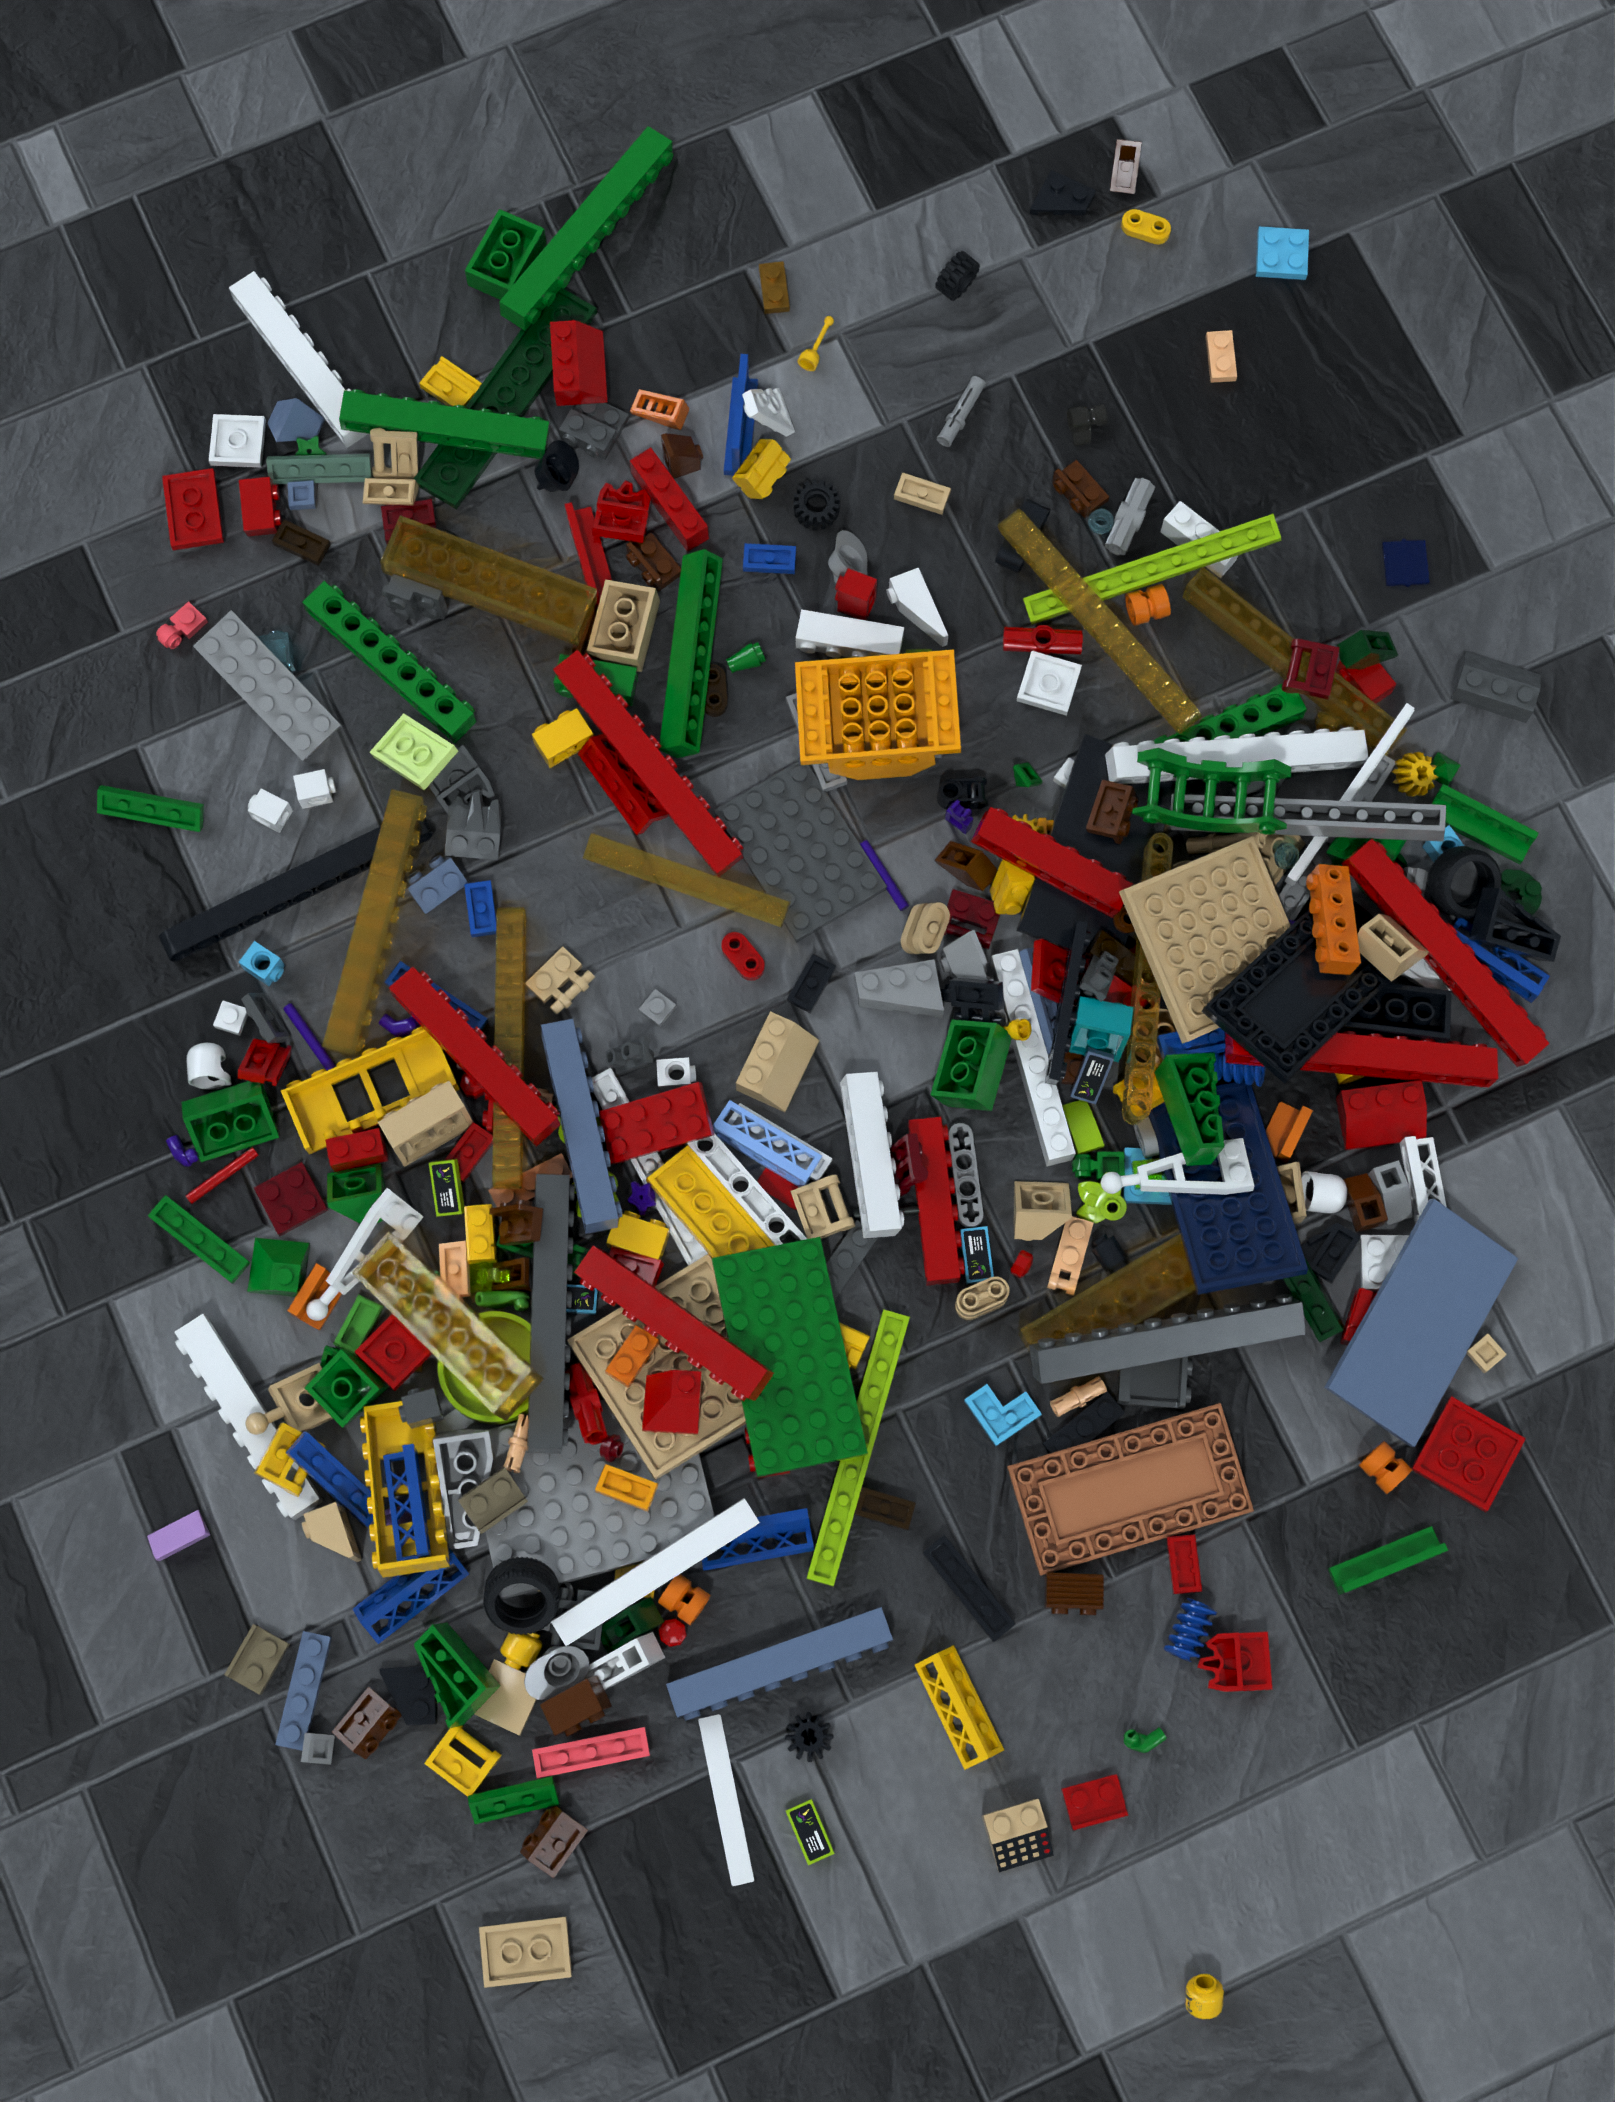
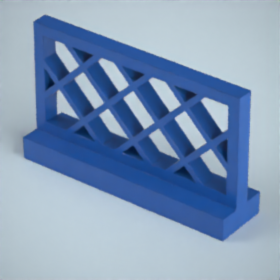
(740, 426)

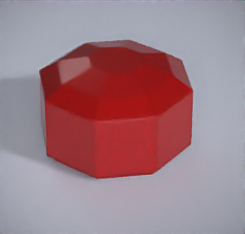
(470, 1088)
(1022, 1264)
(672, 1632)

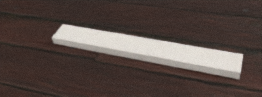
(1353, 789)
(610, 1094)
(655, 1572)

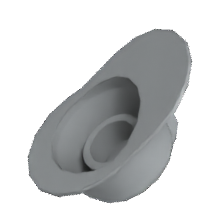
(847, 554)
(556, 1672)

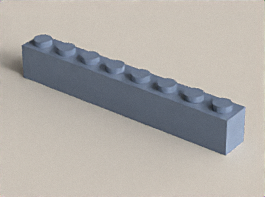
(579, 1126)
(779, 1662)

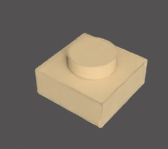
(1486, 1353)

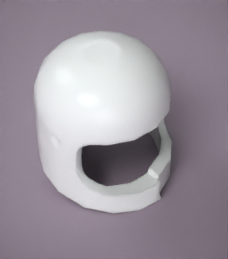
(205, 1061)
(1328, 1192)

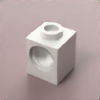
(314, 788)
(269, 810)
(666, 1066)

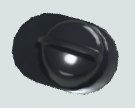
(557, 467)

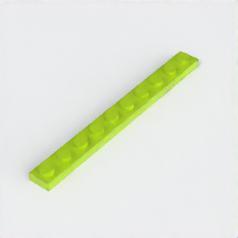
(1163, 565)
(852, 1471)

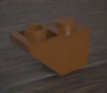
(1364, 1203)

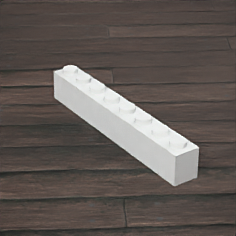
(293, 350)
(1033, 1061)
(238, 1400)

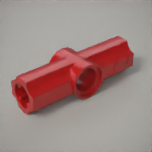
(1059, 640)
(586, 1405)

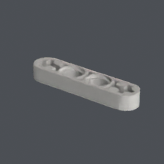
(968, 1175)

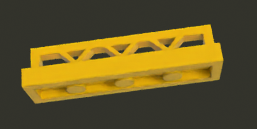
(963, 1704)

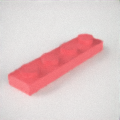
(591, 1752)

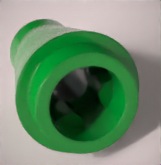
(746, 658)

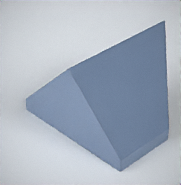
(293, 420)

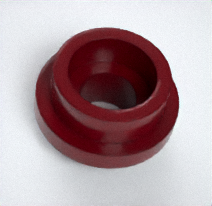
(611, 1447)

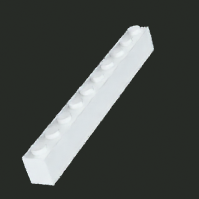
(1298, 750)

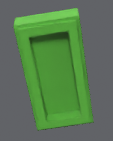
(358, 1324)

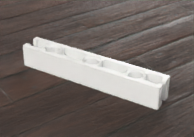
(753, 1200)

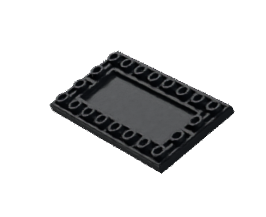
(1051, 912)
(1285, 1006)

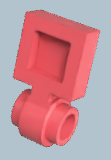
(185, 621)

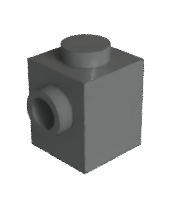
(420, 1407)

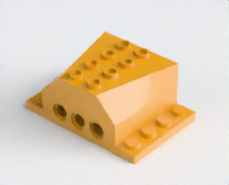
(878, 713)

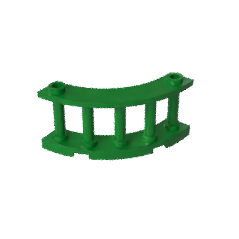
(1212, 773)

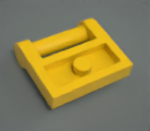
(276, 1463)
(456, 1767)

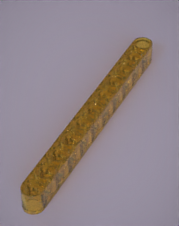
(1099, 621)
(1150, 992)
(509, 1038)

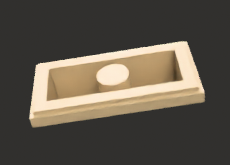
(390, 491)

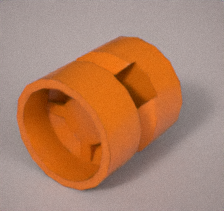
(1147, 604)
(1375, 1465)
(675, 1594)

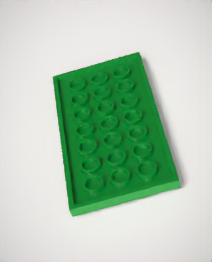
(786, 1318)

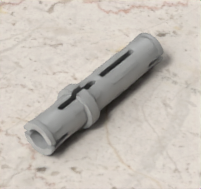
(956, 420)

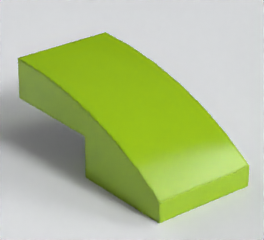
(1082, 1127)

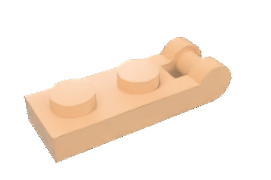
(1070, 1254)

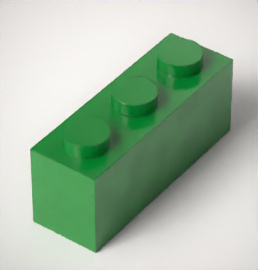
(621, 677)

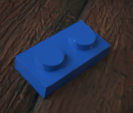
(769, 558)
(481, 908)

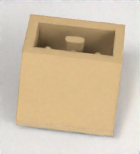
(1389, 946)

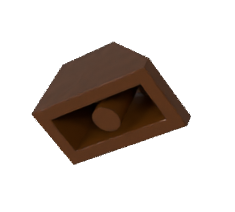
(680, 454)
(967, 865)

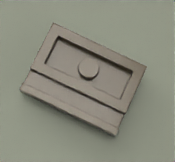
(492, 1500)
(257, 1659)

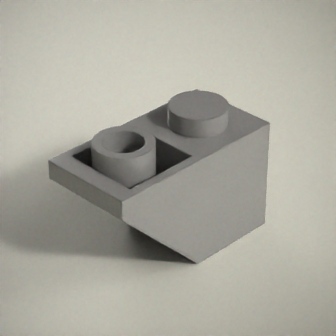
(1393, 1190)

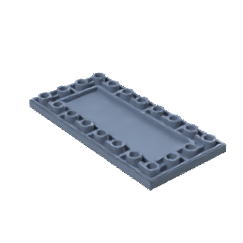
(1421, 1323)

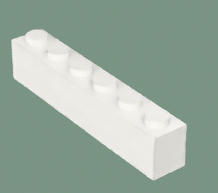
(871, 1155)

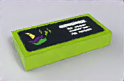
(446, 1187)
(809, 1832)

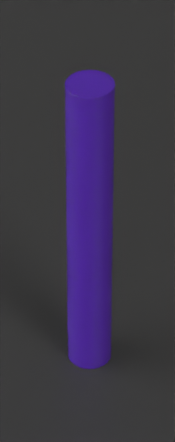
(892, 888)
(309, 1037)

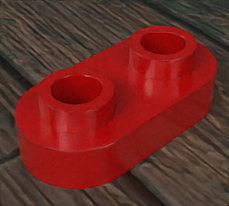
(742, 955)

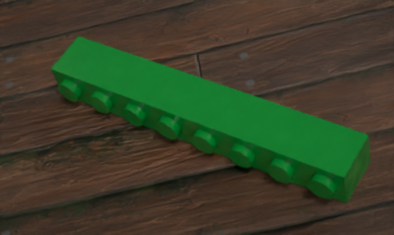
(446, 424)
(691, 654)

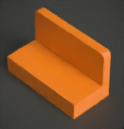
(1286, 1129)
(313, 1289)

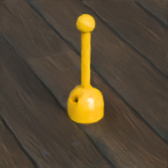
(810, 358)
(1019, 1029)

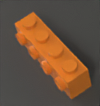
(1333, 919)

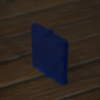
(1405, 563)

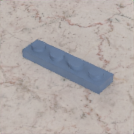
(1045, 1008)
(303, 1690)

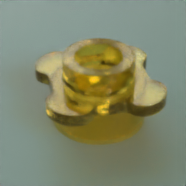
(1328, 720)

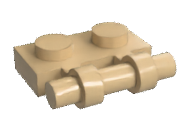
(554, 975)

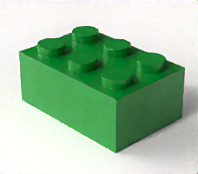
(504, 254)
(971, 1065)

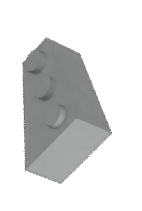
(901, 988)

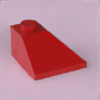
(672, 1402)

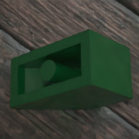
(1366, 649)
(630, 1624)

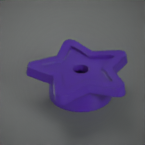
(638, 1192)

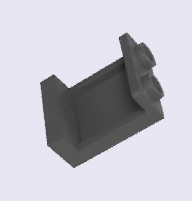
(1156, 1384)

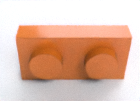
(632, 1356)

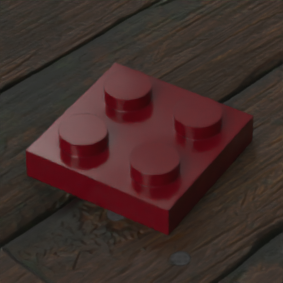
(290, 1199)

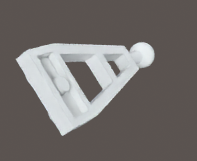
(1233, 1168)
(392, 1211)

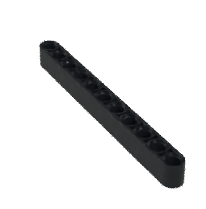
(274, 895)

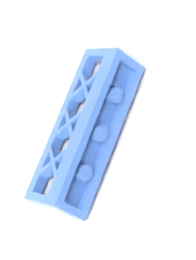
(762, 1154)

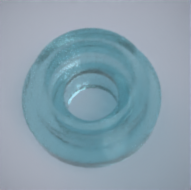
(1104, 515)
(1286, 855)

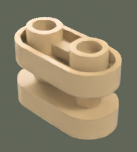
(925, 928)
(982, 1298)

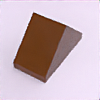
(520, 1275)

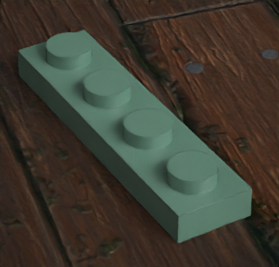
(319, 468)

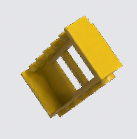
(318, 1110)
(386, 1436)

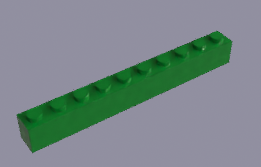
(586, 229)

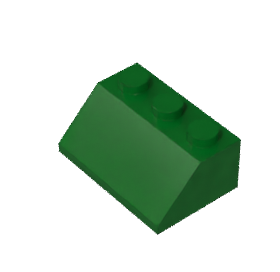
(229, 1120)

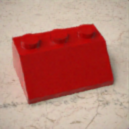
(578, 363)
(1382, 1114)

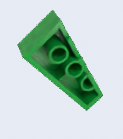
(1193, 1104)

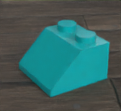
(1101, 1027)

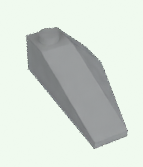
(967, 960)

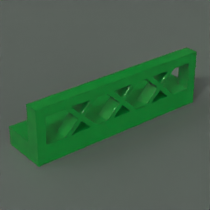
(1485, 825)
(1386, 1560)

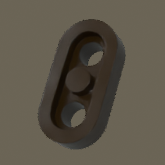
(716, 689)

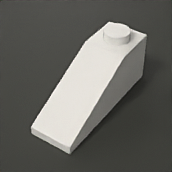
(915, 603)
(626, 1660)

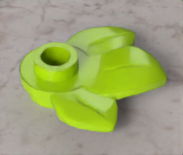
(1097, 1202)

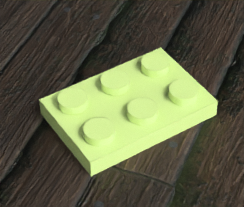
(414, 751)

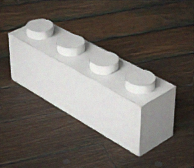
(846, 636)

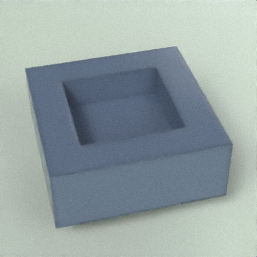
(301, 495)

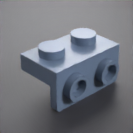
(435, 883)

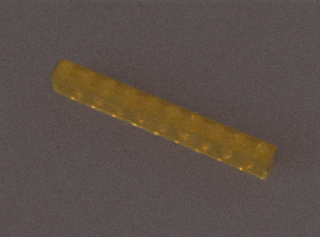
(1273, 648)
(373, 924)

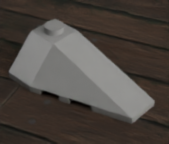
(462, 1463)

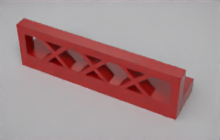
(588, 548)
(619, 784)

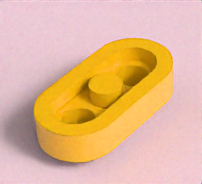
(1145, 227)

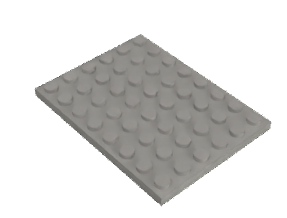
(583, 1530)

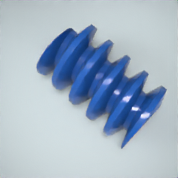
(1238, 1071)
(1190, 1630)

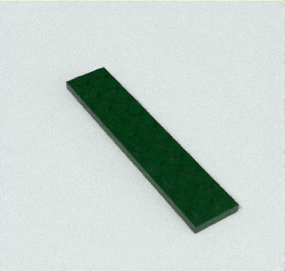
(507, 389)

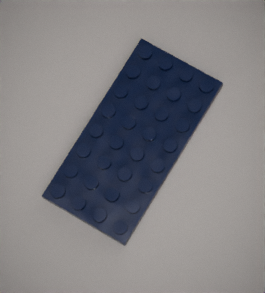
(1236, 1235)

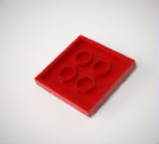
(1468, 1454)

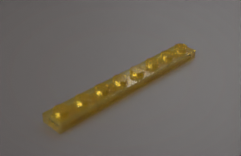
(686, 880)

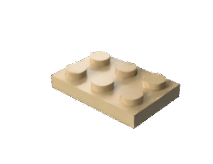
(525, 1952)

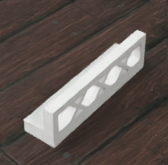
(1413, 1170)

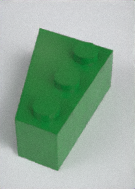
(455, 1672)

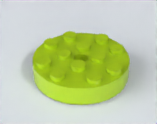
(517, 1334)

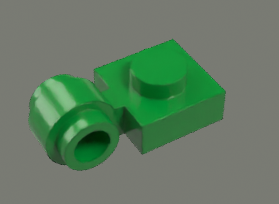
(1105, 1162)

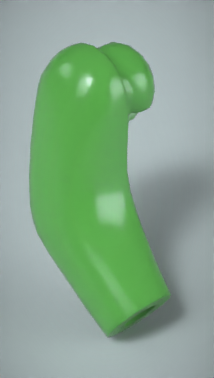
(503, 1299)

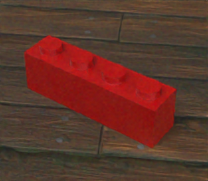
(669, 499)

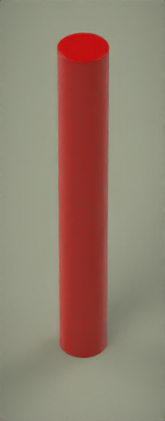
(222, 1175)

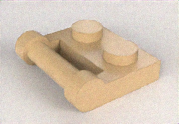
(403, 454)
(813, 1210)

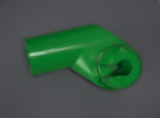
(1142, 1742)

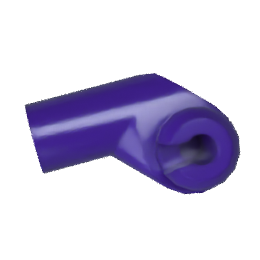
(399, 1028)
(179, 1153)

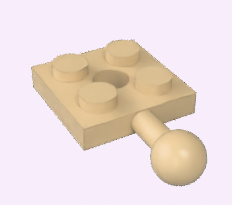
(286, 1397)

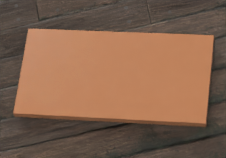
(1130, 1489)

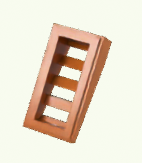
(674, 416)

